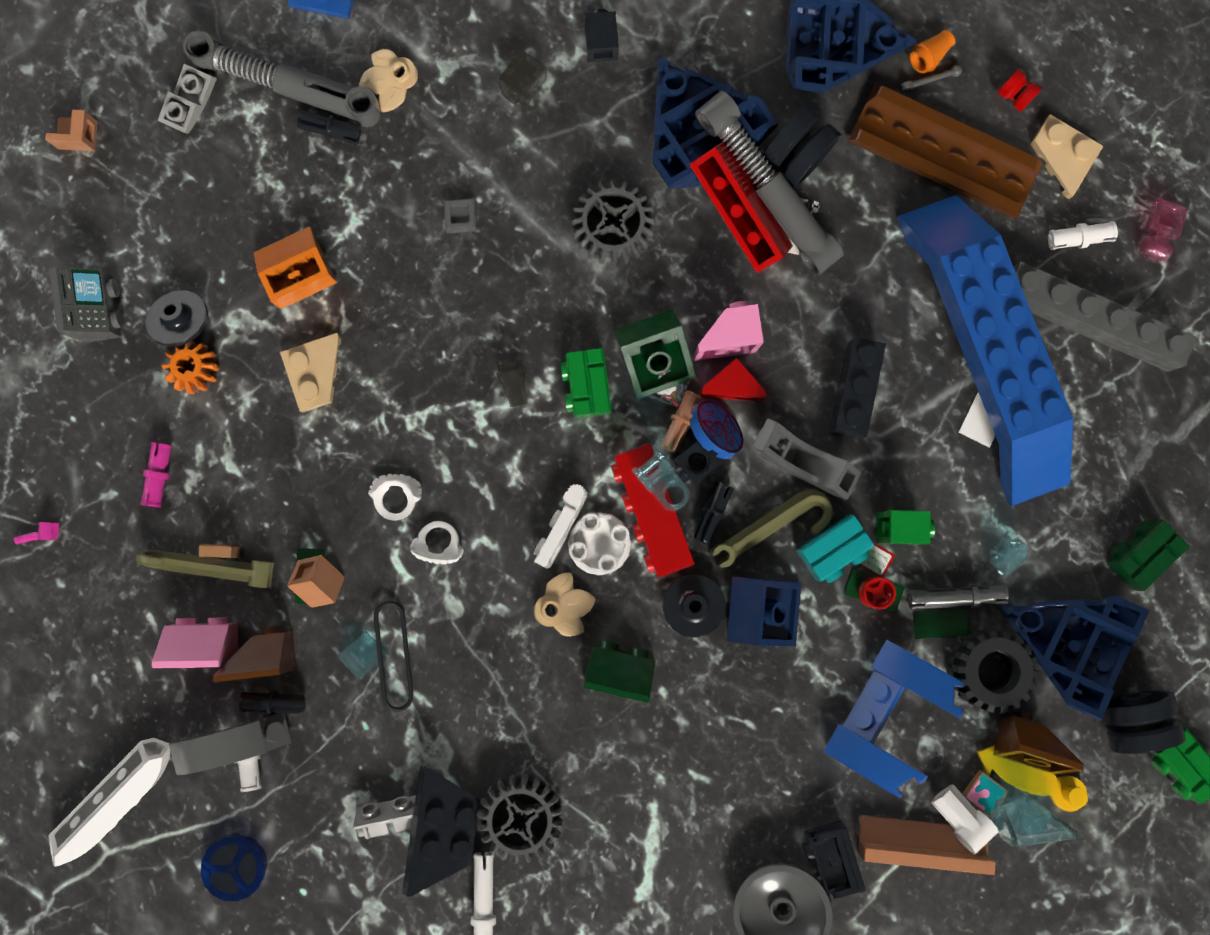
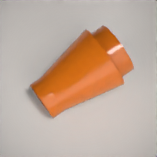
(930, 52)

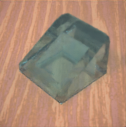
(1010, 558)
(361, 656)

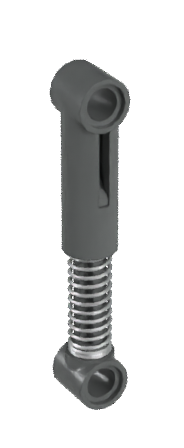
(285, 79)
(816, 247)

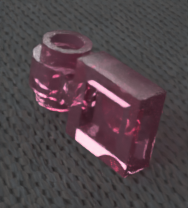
(1166, 222)

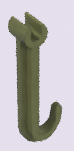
(774, 521)
(256, 573)

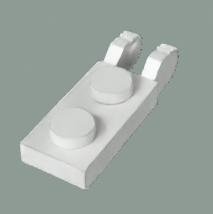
(561, 526)

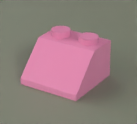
(733, 334)
(196, 644)

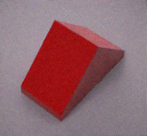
(734, 384)

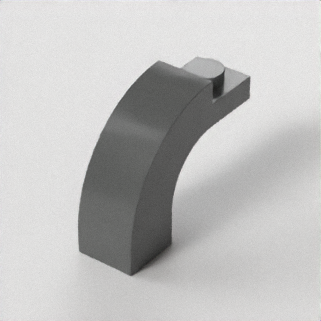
(805, 461)
(230, 744)

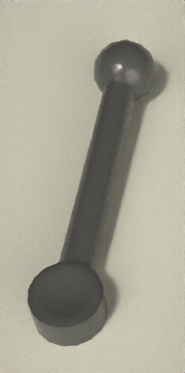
(954, 71)

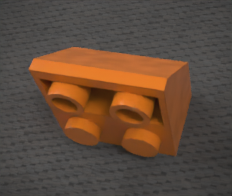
(293, 268)

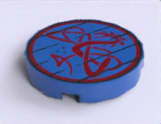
(716, 429)

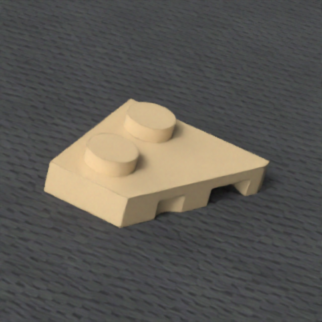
(1065, 153)
(312, 371)

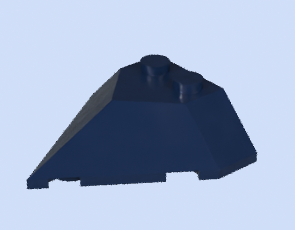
(837, 41)
(677, 132)
(1080, 645)

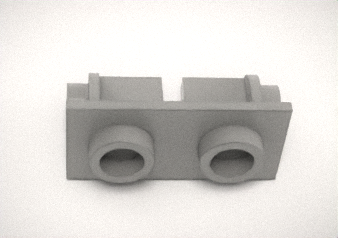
(373, 818)

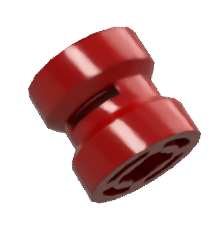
(1014, 85)
(882, 595)

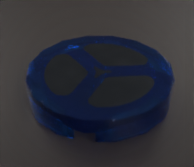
(233, 867)

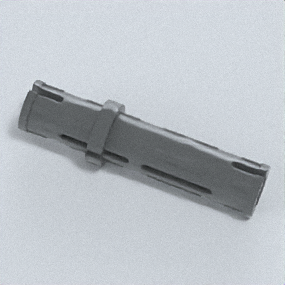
(954, 597)

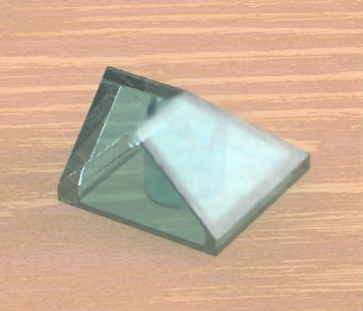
(1026, 822)

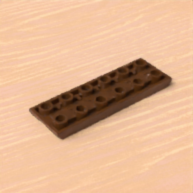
(945, 151)

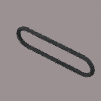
(380, 657)

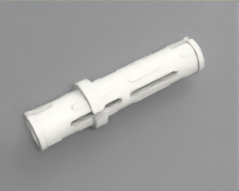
(483, 917)

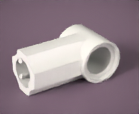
(970, 825)

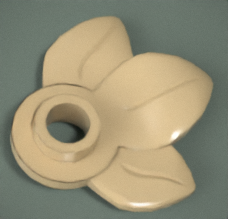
(384, 78)
(569, 605)

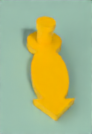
(1065, 791)

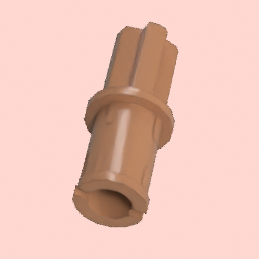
(680, 422)

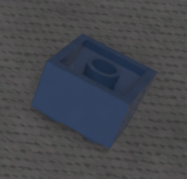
(763, 612)

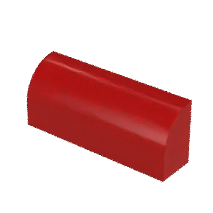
(741, 207)

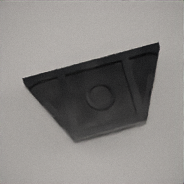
(440, 832)

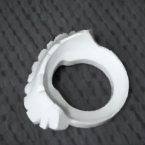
(380, 486)
(450, 554)

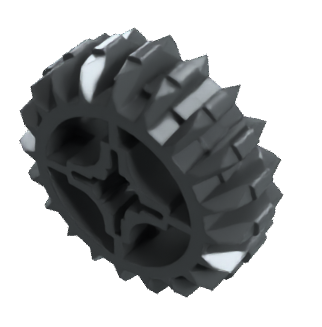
(623, 214)
(510, 826)

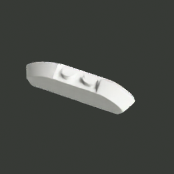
(109, 801)

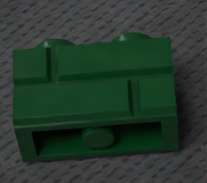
(1147, 554)

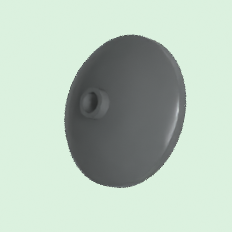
(760, 893)

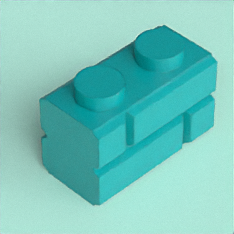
(835, 549)

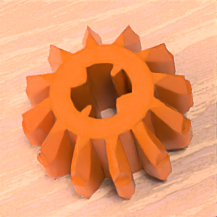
(183, 377)

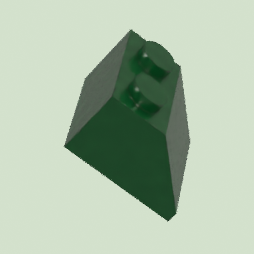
(652, 349)
(620, 671)

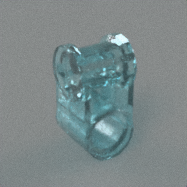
(661, 480)

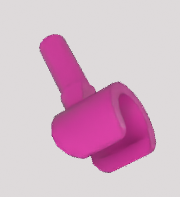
(46, 531)

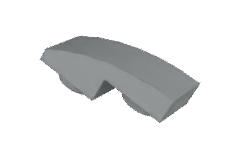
(188, 100)

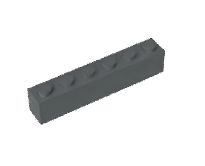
(1104, 320)

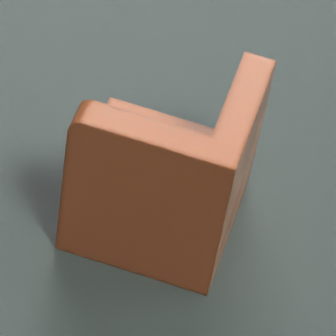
(75, 132)
(316, 581)

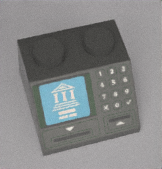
(86, 304)

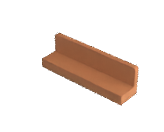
(919, 845)

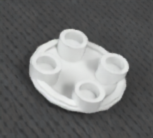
(599, 543)

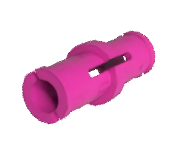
(156, 475)

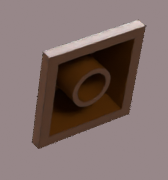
(261, 656)
(1033, 745)

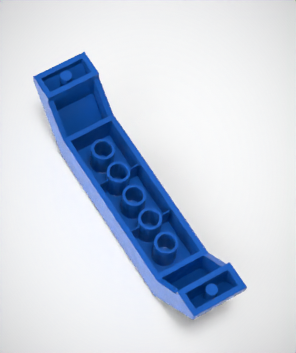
(998, 345)

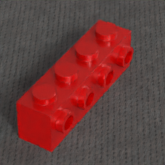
(655, 524)

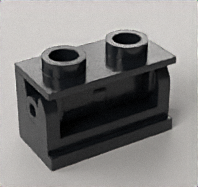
(833, 859)

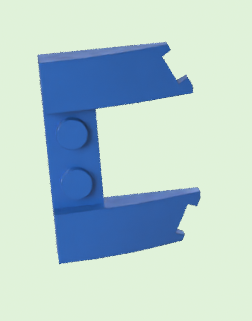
(855, 740)

